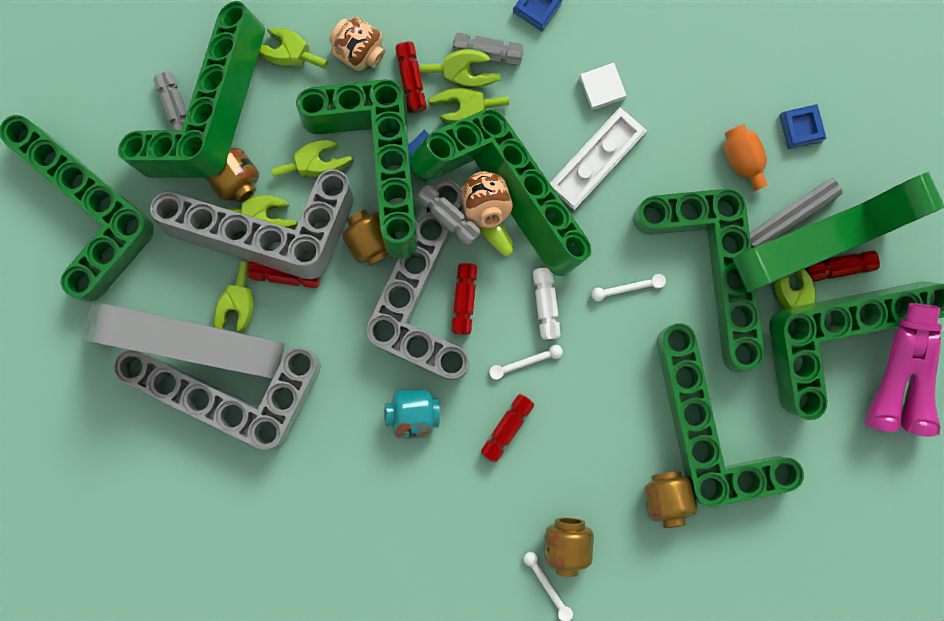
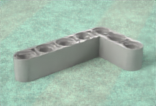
(262, 233)
(415, 285)
(181, 340)
(220, 401)

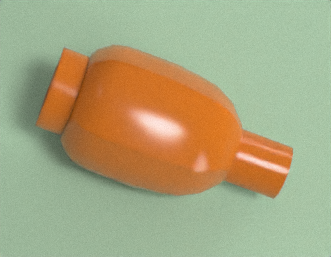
(746, 155)

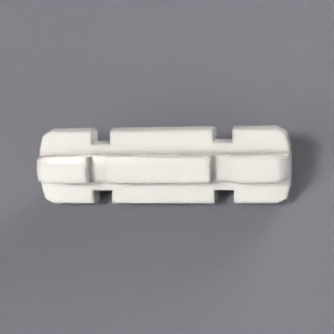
(546, 303)

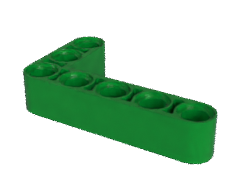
(215, 106)
(382, 119)
(498, 150)
(87, 196)
(838, 232)
(721, 261)
(844, 323)
(705, 430)

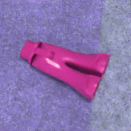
(912, 356)

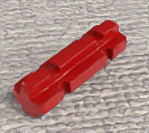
(411, 77)
(844, 266)
(261, 272)
(464, 298)
(507, 428)

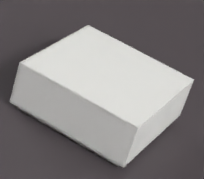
(602, 86)

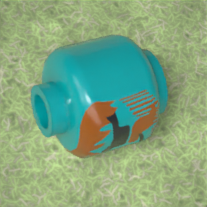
(412, 413)

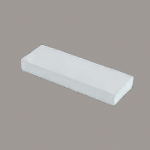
(597, 158)

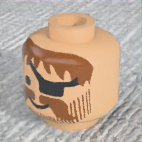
(357, 44)
(486, 198)

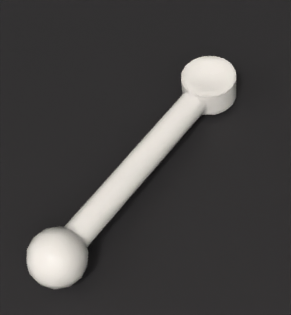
(657, 282)
(497, 372)
(564, 612)

